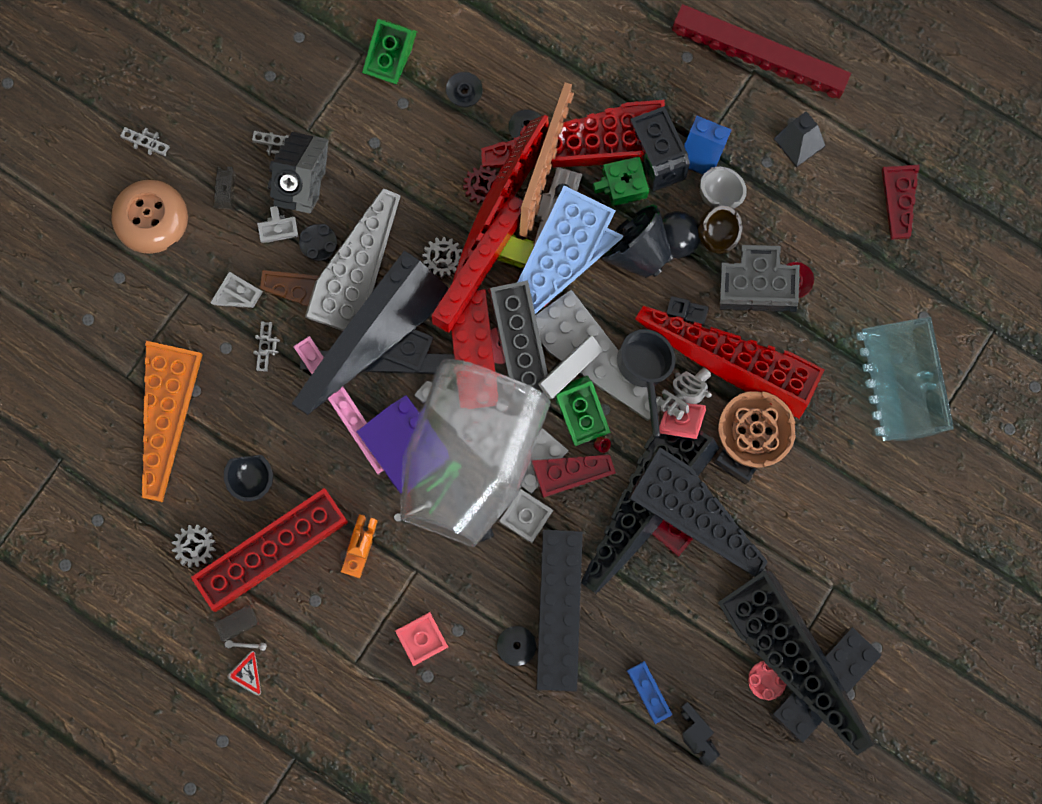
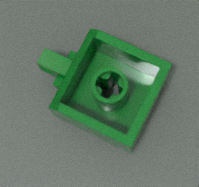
(619, 190)

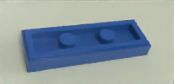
(649, 692)

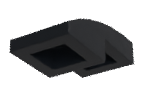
(689, 311)

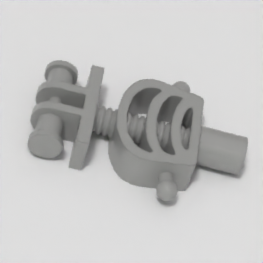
(692, 392)

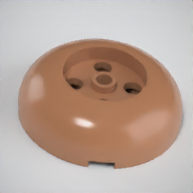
(143, 236)
(771, 447)

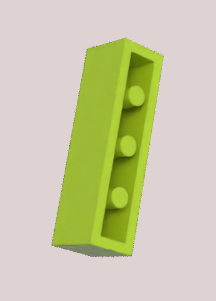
(516, 252)

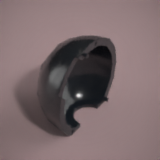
(681, 233)
(248, 477)

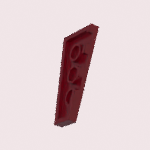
(899, 191)
(565, 473)

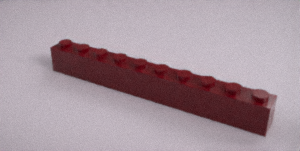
(761, 51)

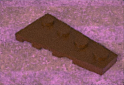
(289, 285)

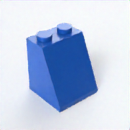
(705, 144)

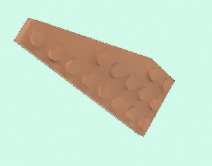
(530, 205)

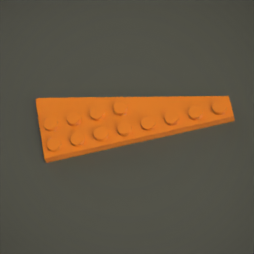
(168, 391)

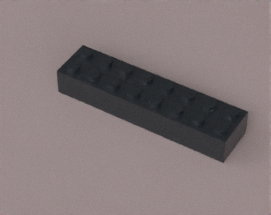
(559, 611)

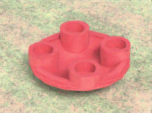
(765, 682)

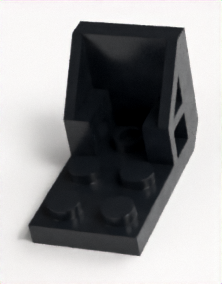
(663, 150)

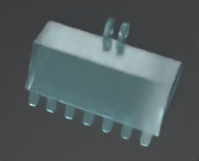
(906, 380)

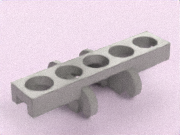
(270, 143)
(154, 145)
(265, 352)

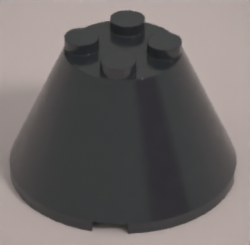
(643, 244)

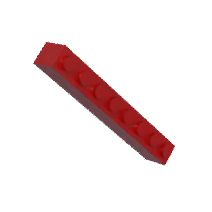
(478, 265)

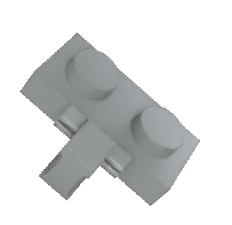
(277, 227)

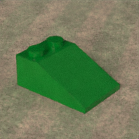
(389, 50)
(582, 411)

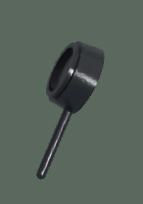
(646, 361)

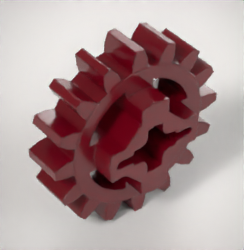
(479, 178)

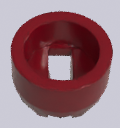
(602, 440)

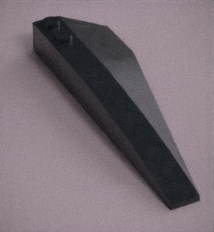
(392, 311)
(631, 522)
(777, 633)

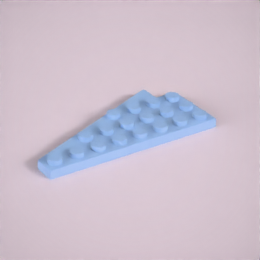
(568, 245)

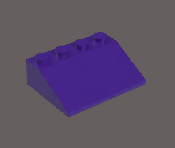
(388, 437)

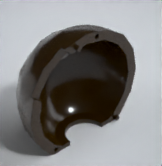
(720, 229)

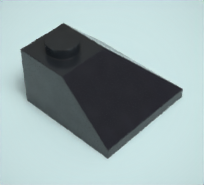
(800, 139)

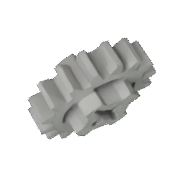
(438, 251)
(185, 548)

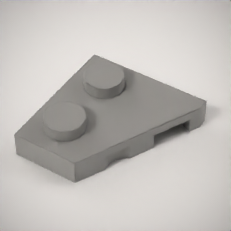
(236, 293)

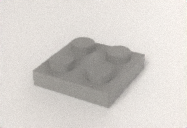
(526, 516)

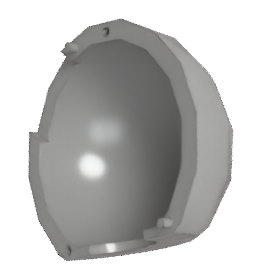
(722, 187)

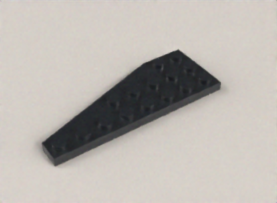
(683, 500)

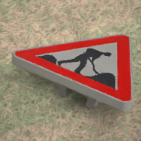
(246, 674)

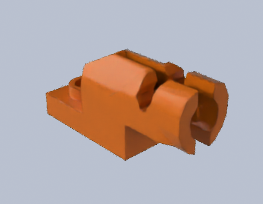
(359, 547)

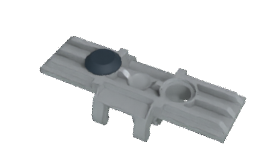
(562, 178)

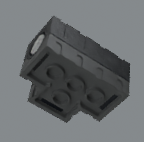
(298, 172)
(759, 281)

